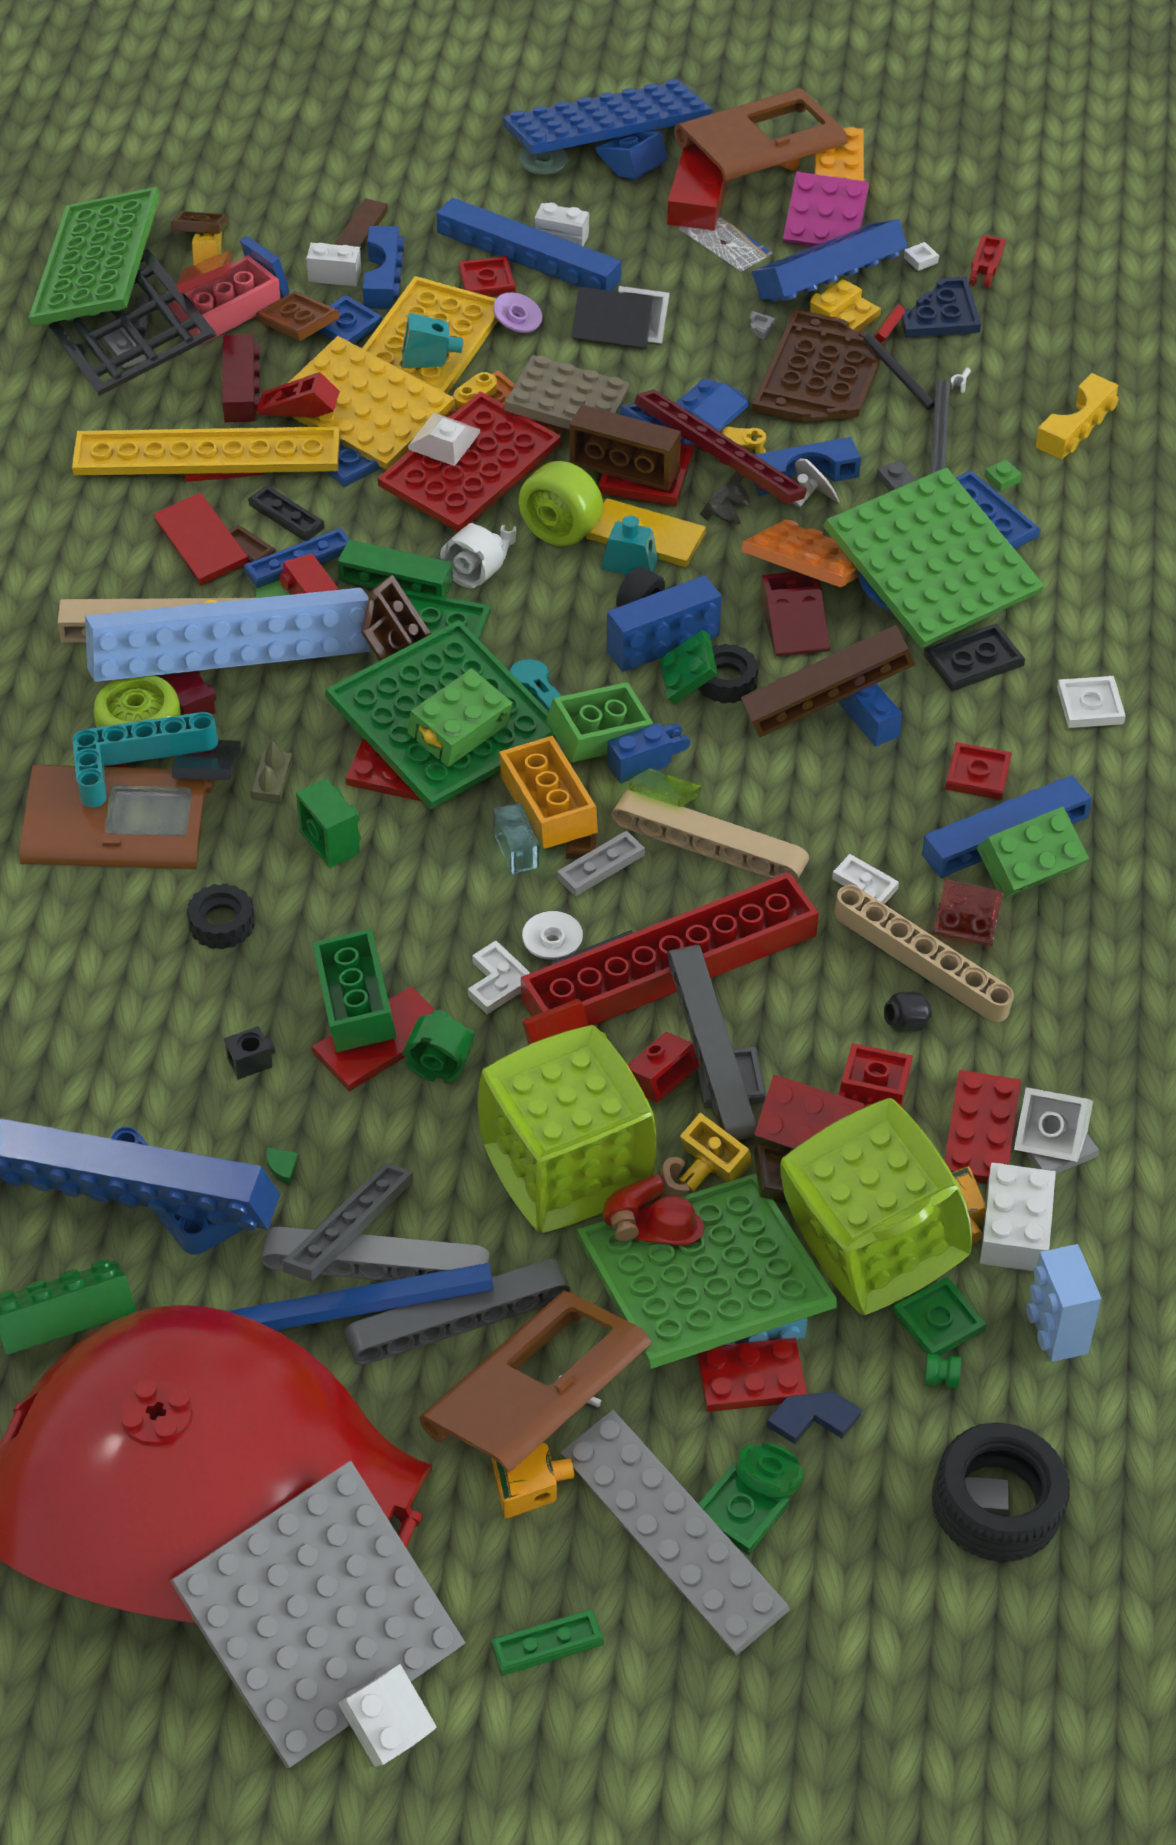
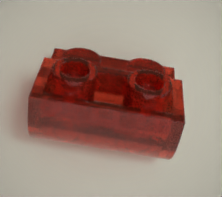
(968, 913)

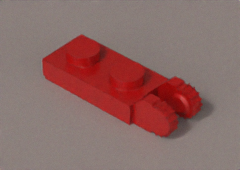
(987, 259)

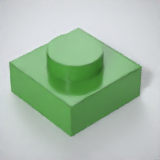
(1003, 475)

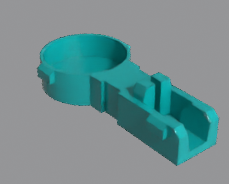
(532, 671)

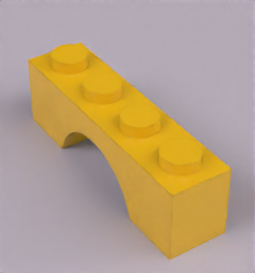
(1062, 433)

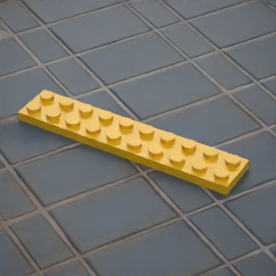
(206, 451)

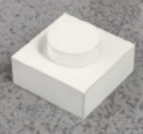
(921, 256)

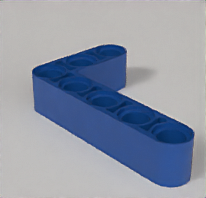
(207, 1233)

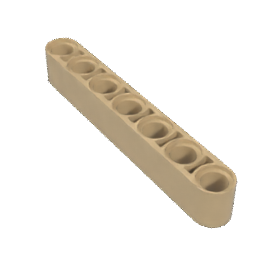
(709, 836)
(929, 965)

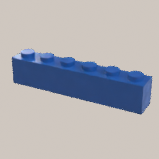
(955, 845)

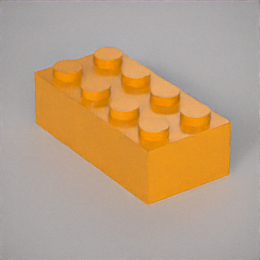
(844, 160)
(548, 791)

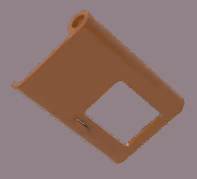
(742, 148)
(513, 1413)

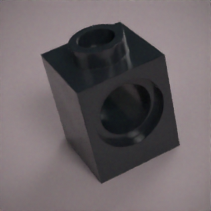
(249, 1052)

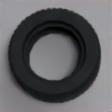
(987, 1533)

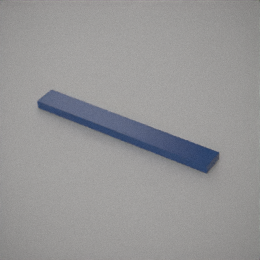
(371, 1298)

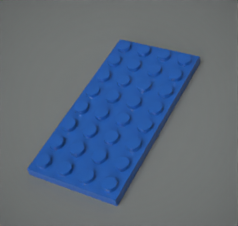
(605, 116)

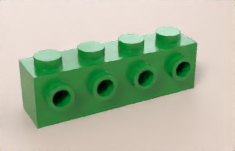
(372, 564)

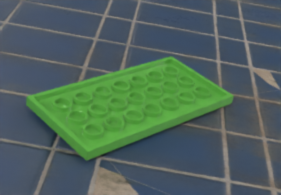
(95, 257)

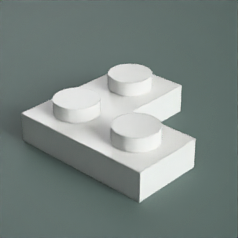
(869, 879)
(502, 977)

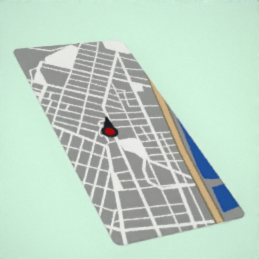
(729, 244)

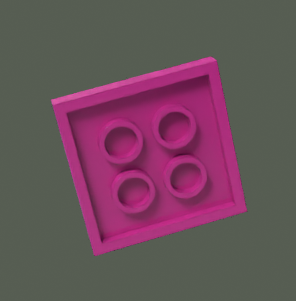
(823, 208)

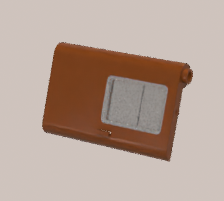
(141, 825)

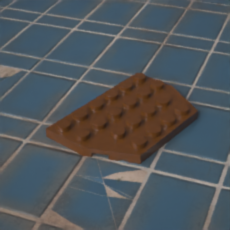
(817, 371)

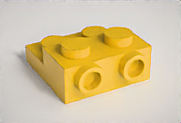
(845, 302)

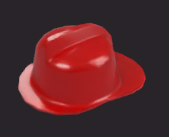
(670, 1222)

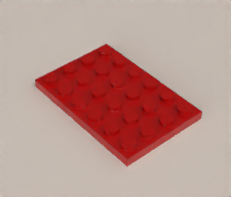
(490, 467)

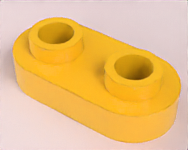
(481, 382)

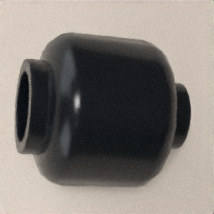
(907, 1011)

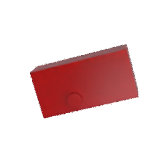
(696, 191)

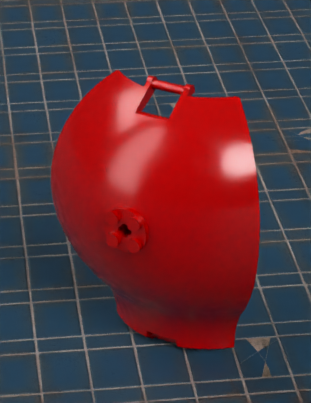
(169, 1445)

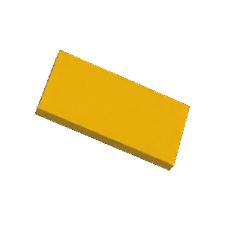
(674, 538)

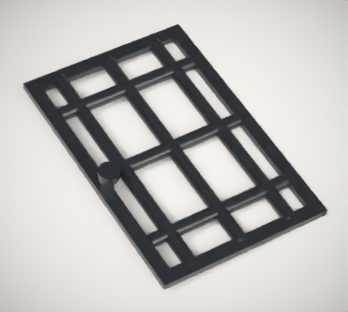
(144, 347)

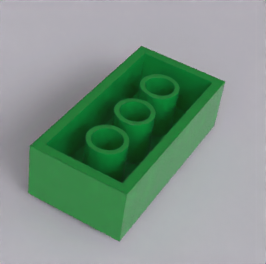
(354, 990)
(63, 1305)

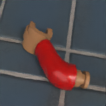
(624, 1204)

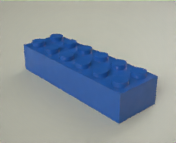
(829, 260)

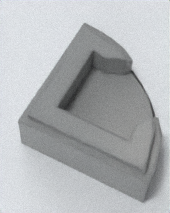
(761, 324)

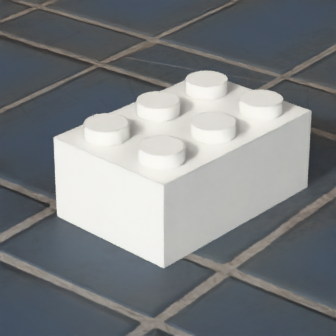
(1017, 1216)

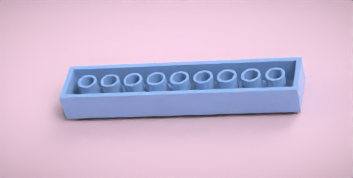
(225, 634)

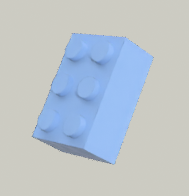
(1063, 1303)

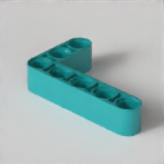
(136, 742)

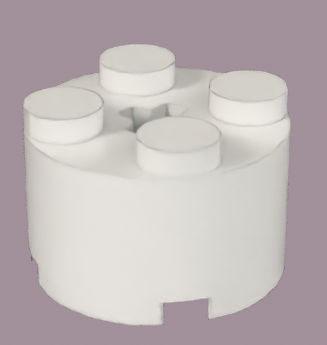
(474, 555)

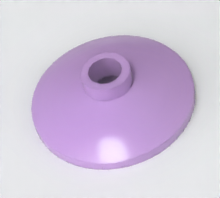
(517, 312)

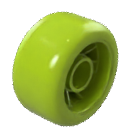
(560, 503)
(135, 701)

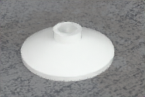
(552, 935)

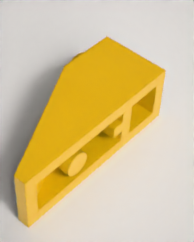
(206, 246)

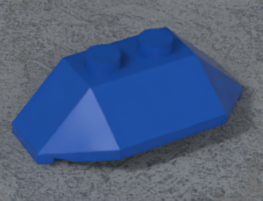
(713, 404)

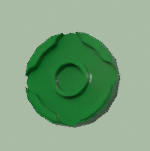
(769, 1470)

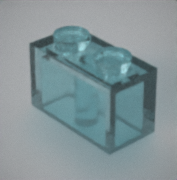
(516, 838)

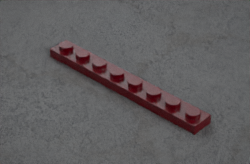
(720, 446)

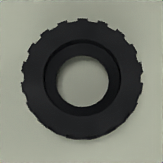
(732, 690)
(220, 897)

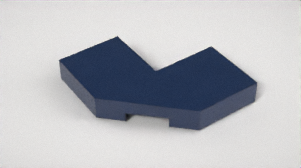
(827, 1409)

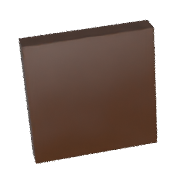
(200, 222)

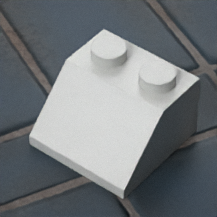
(1053, 1124)
(387, 1716)

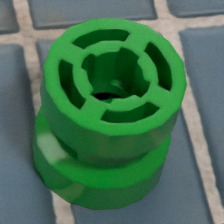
(942, 1371)

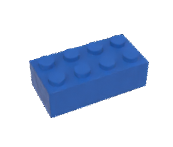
(662, 622)

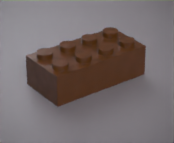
(625, 447)

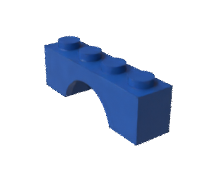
(386, 250)
(833, 458)

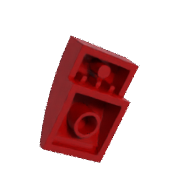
(875, 1075)

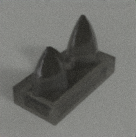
(719, 503)

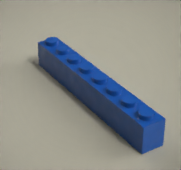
(528, 246)

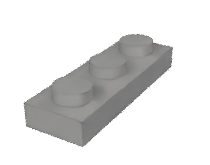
(600, 863)

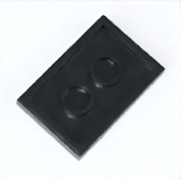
(612, 317)
(974, 657)
(210, 764)

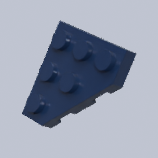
(943, 311)

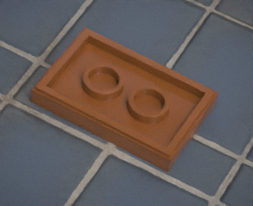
(297, 315)

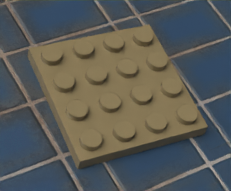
(556, 391)

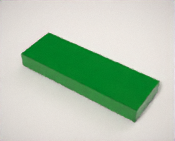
(547, 1642)

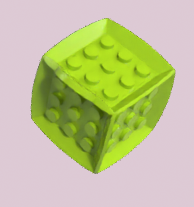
(565, 1126)
(877, 1206)

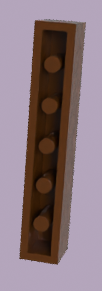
(828, 681)

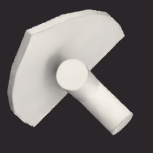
(812, 479)

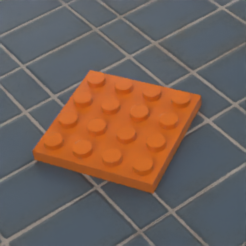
(803, 552)

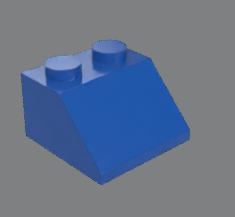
(634, 153)

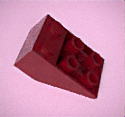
(794, 613)

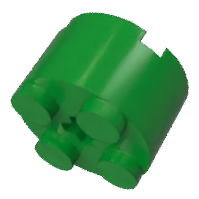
(438, 1047)

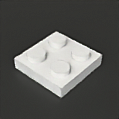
(1091, 701)

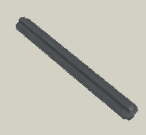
(940, 426)

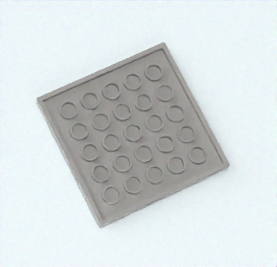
(315, 1610)

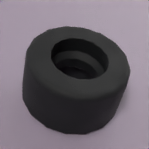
(638, 585)

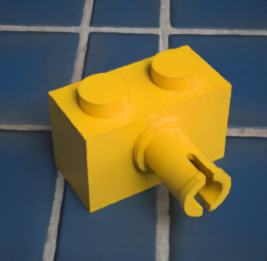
(714, 1153)

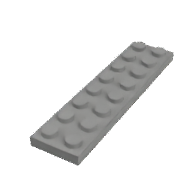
(676, 1532)

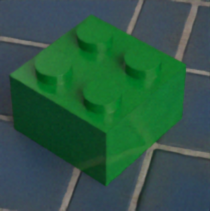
(328, 822)

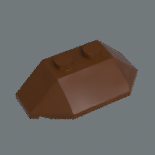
(391, 620)

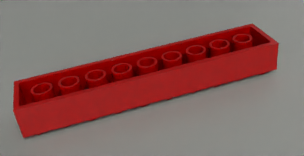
(637, 966)

